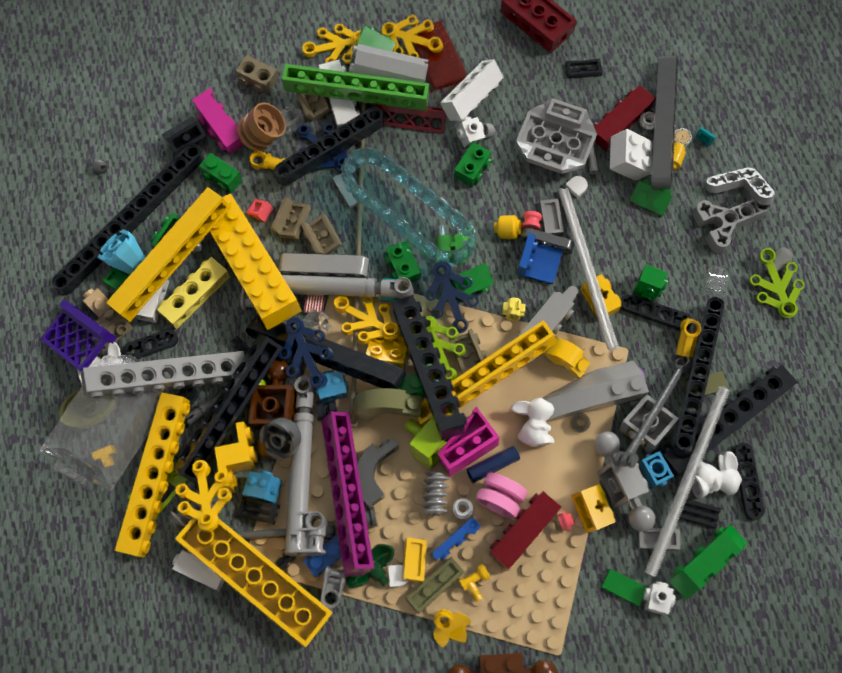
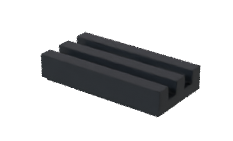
(587, 71)
(272, 514)
(715, 516)

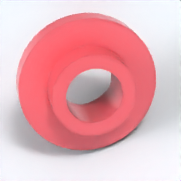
(566, 520)

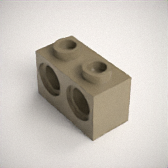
(259, 72)

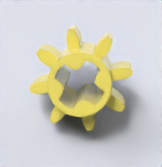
(513, 309)

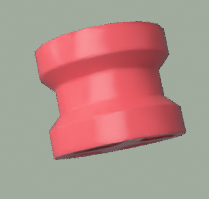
(531, 220)

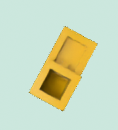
(568, 355)

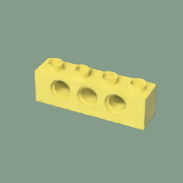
(208, 268)

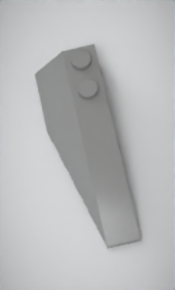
(599, 390)

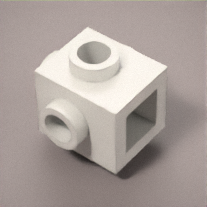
(470, 131)
(653, 602)

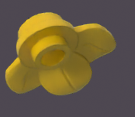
(452, 628)

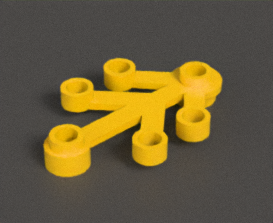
(410, 35)
(337, 43)
(367, 321)
(205, 497)

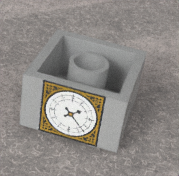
(658, 431)

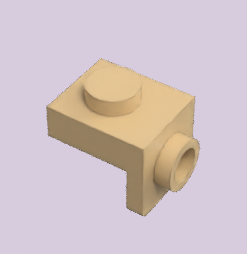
(96, 301)

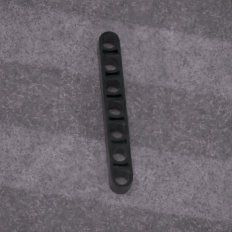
(326, 153)

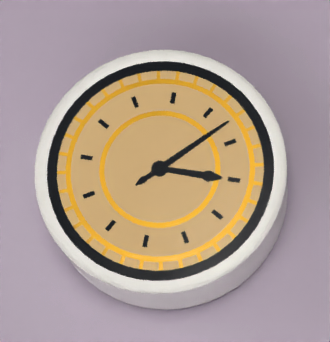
(683, 136)

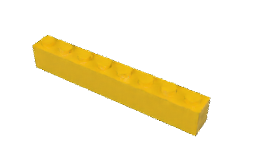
(168, 254)

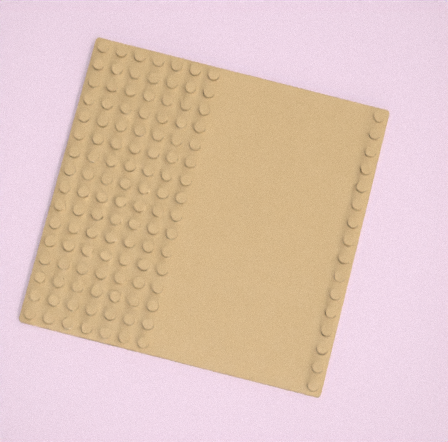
(537, 593)

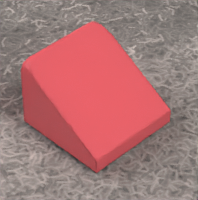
(260, 210)

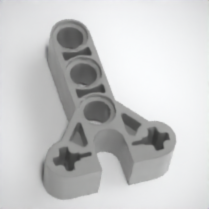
(719, 239)

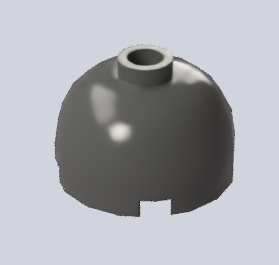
(280, 438)

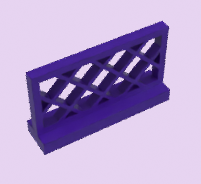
(84, 324)

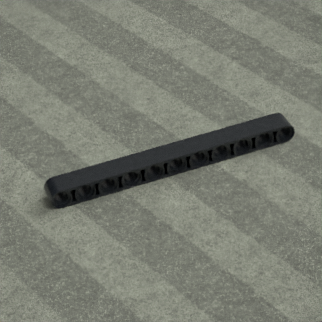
(133, 210)

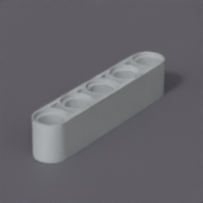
(323, 265)

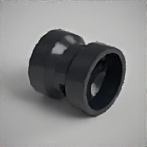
(321, 408)

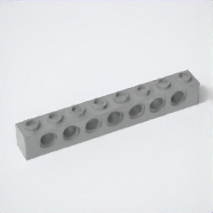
(94, 389)

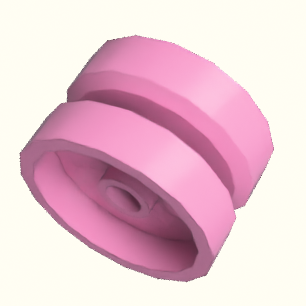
(501, 495)

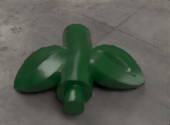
(382, 556)

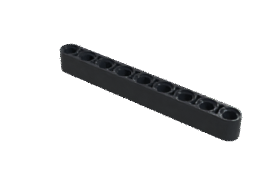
(343, 360)
(699, 383)

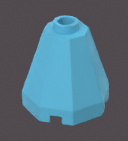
(122, 252)

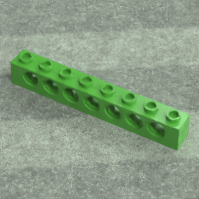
(355, 87)

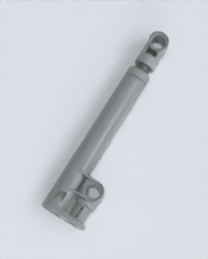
(341, 287)
(301, 536)

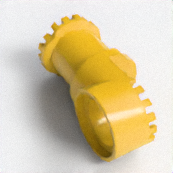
(268, 162)

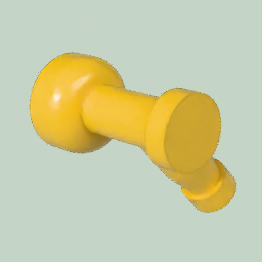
(469, 582)

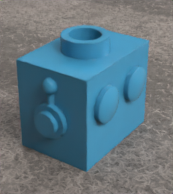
(335, 386)
(655, 463)
(262, 486)

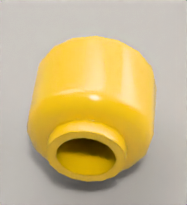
(508, 227)

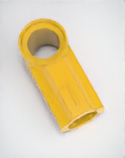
(687, 341)

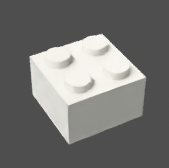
(631, 155)

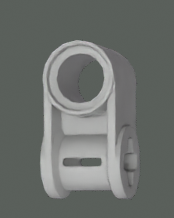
(333, 585)

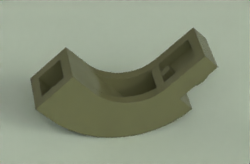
(383, 401)

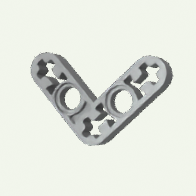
(744, 177)

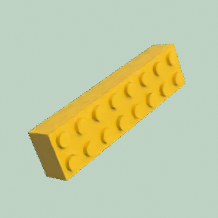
(254, 267)
(256, 579)

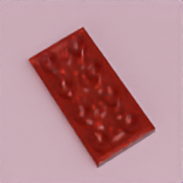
(445, 66)

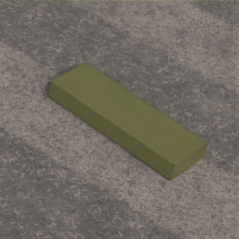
(434, 585)

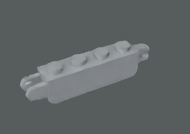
(554, 311)

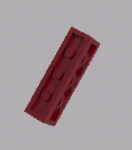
(433, 112)

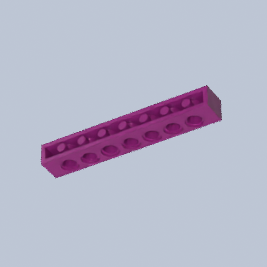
(347, 494)

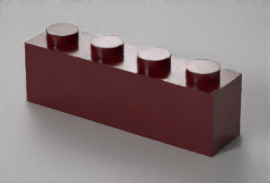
(623, 116)
(524, 531)

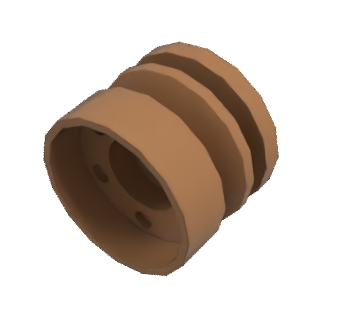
(261, 127)

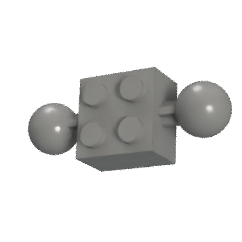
(623, 484)

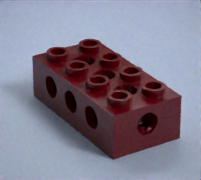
(540, 20)

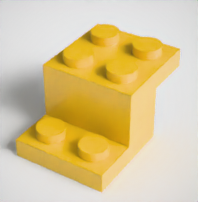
(237, 456)

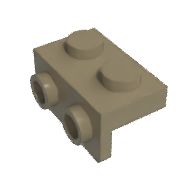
(313, 106)
(289, 219)
(321, 235)
(115, 324)
(473, 353)

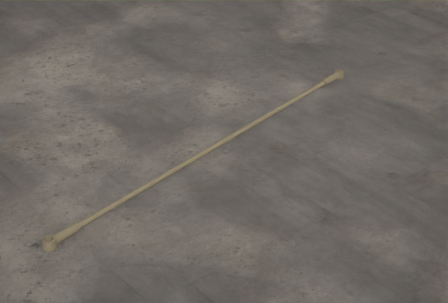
(353, 393)

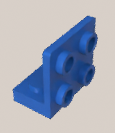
(539, 261)

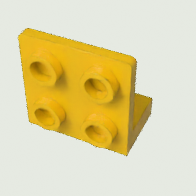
(388, 351)

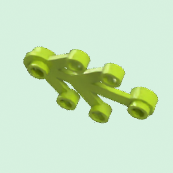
(778, 286)
(441, 344)

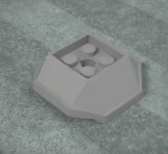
(557, 122)

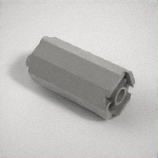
(387, 64)

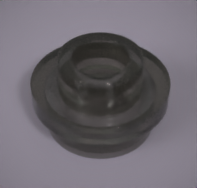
(580, 428)

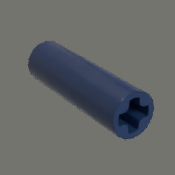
(493, 464)

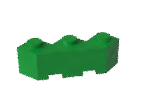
(707, 561)

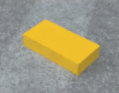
(414, 560)

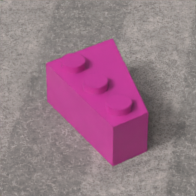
(217, 121)
(470, 446)

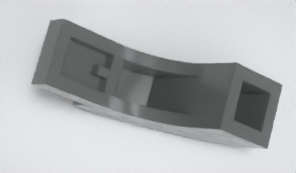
(367, 465)

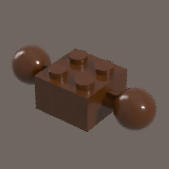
(272, 401)
(506, 664)

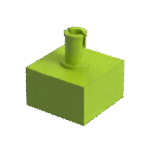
(426, 442)

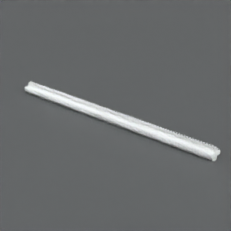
(588, 270)
(686, 480)

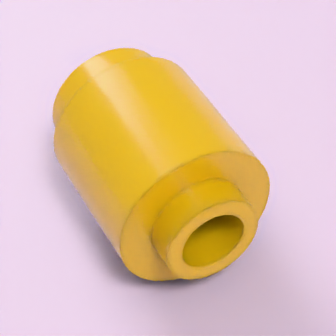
(679, 154)

